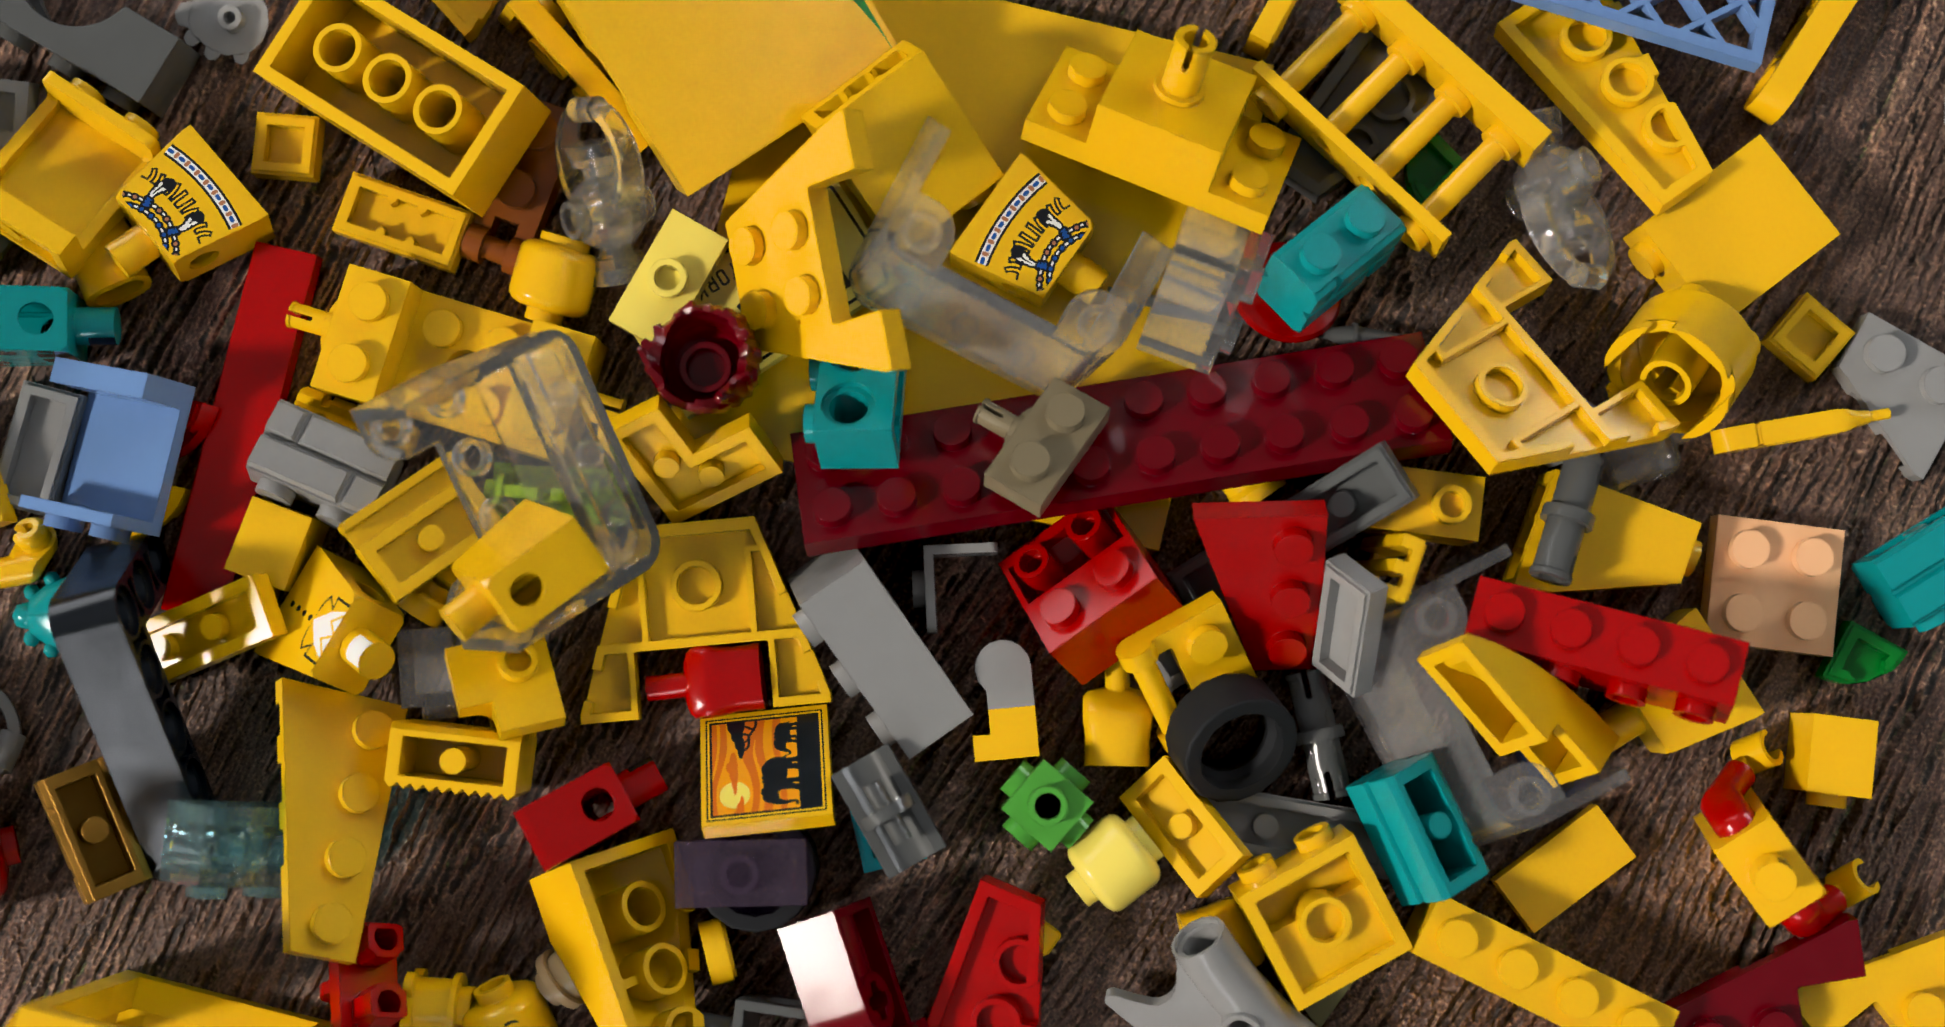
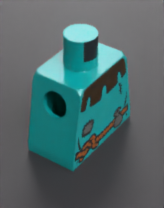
(28, 311)

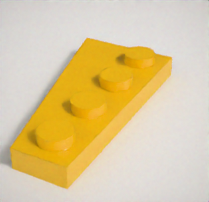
(1611, 99)
(330, 814)

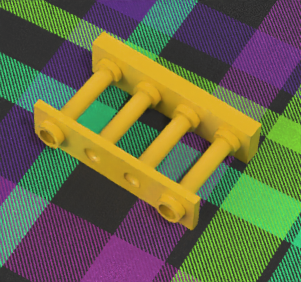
(1459, 91)

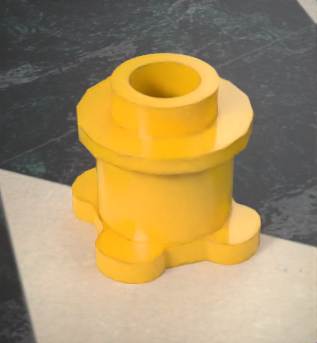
(436, 1000)

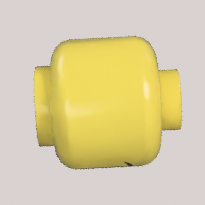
(1114, 863)

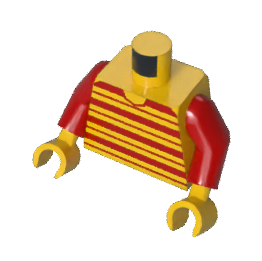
(1763, 856)

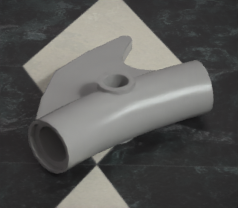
(1212, 987)

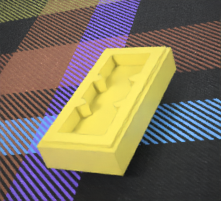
(669, 275)

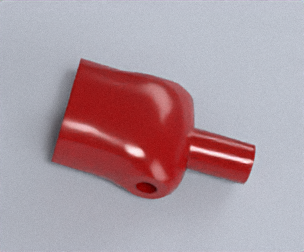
(715, 681)

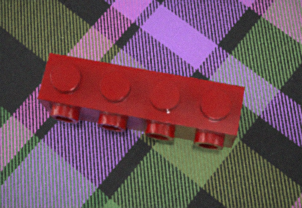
(1613, 650)

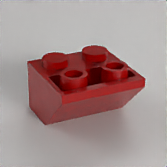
(1088, 588)

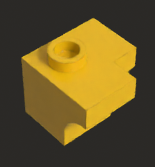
(507, 687)

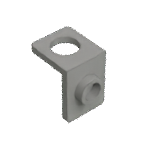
(924, 580)

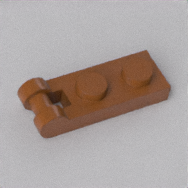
(521, 202)

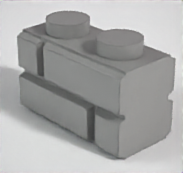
(318, 465)

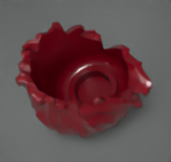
(703, 358)

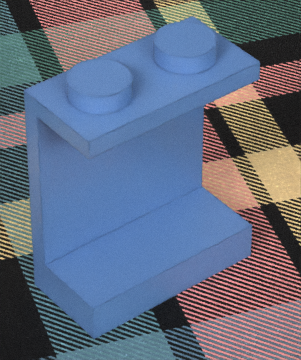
(121, 452)

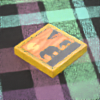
(766, 772)

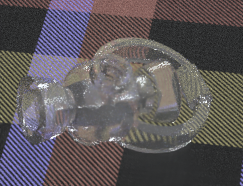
(603, 188)
(1561, 210)

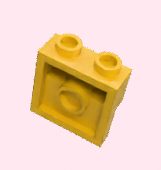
(1319, 913)

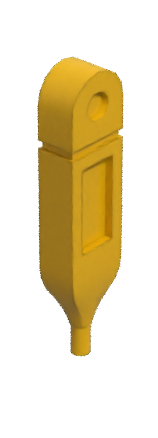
(1792, 429)

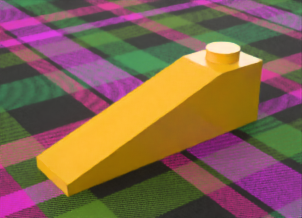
(622, 935)

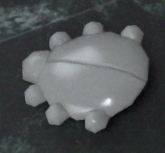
(224, 26)

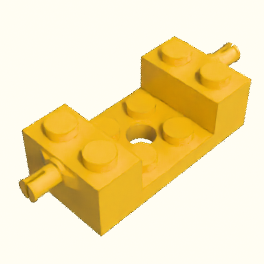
(394, 330)

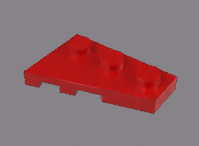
(1269, 573)

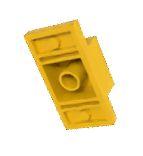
(1168, 125)

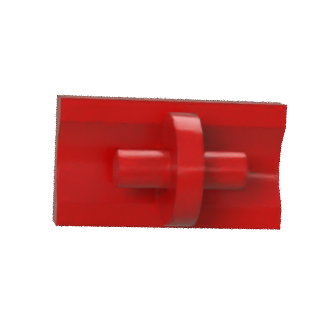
(369, 989)

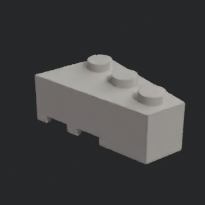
(876, 651)

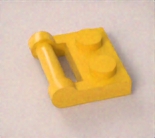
(1201, 645)

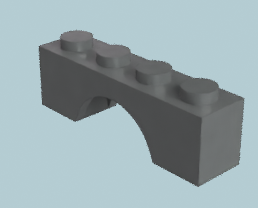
(124, 52)

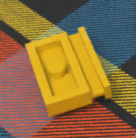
(411, 531)

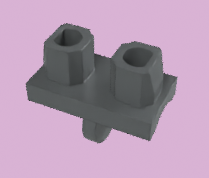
(888, 810)

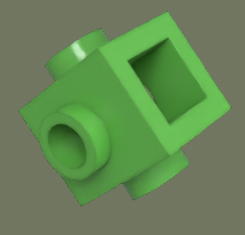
(1027, 785)

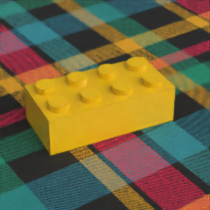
(406, 94)

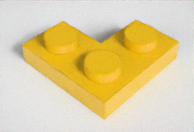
(688, 472)

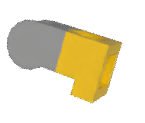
(1007, 678)

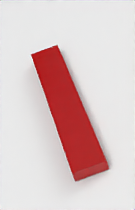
(252, 382)

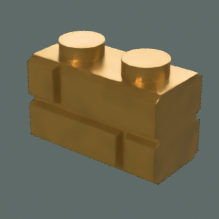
(93, 830)

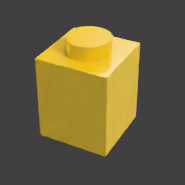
(275, 542)
(1830, 758)

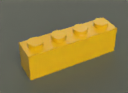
(1527, 970)

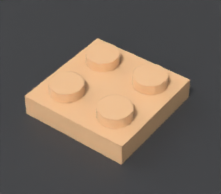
(1773, 584)

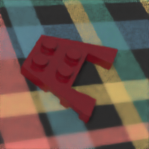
(1768, 989)

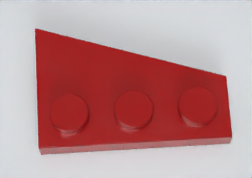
(996, 962)

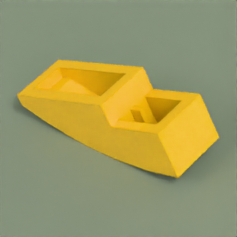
(1521, 706)

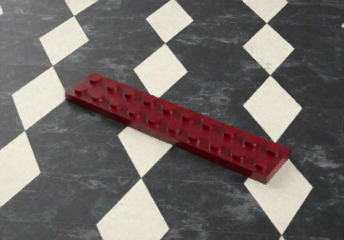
(1161, 442)

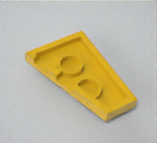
(562, 54)

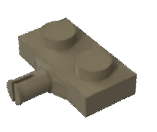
(1041, 443)

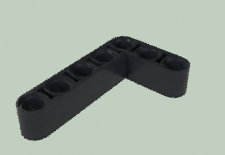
(121, 684)

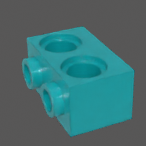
(855, 416)

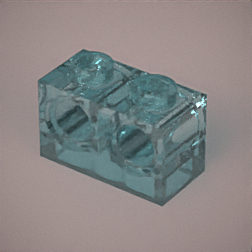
(240, 842)

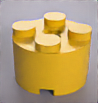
(1689, 353)

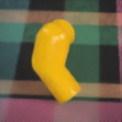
(30, 554)

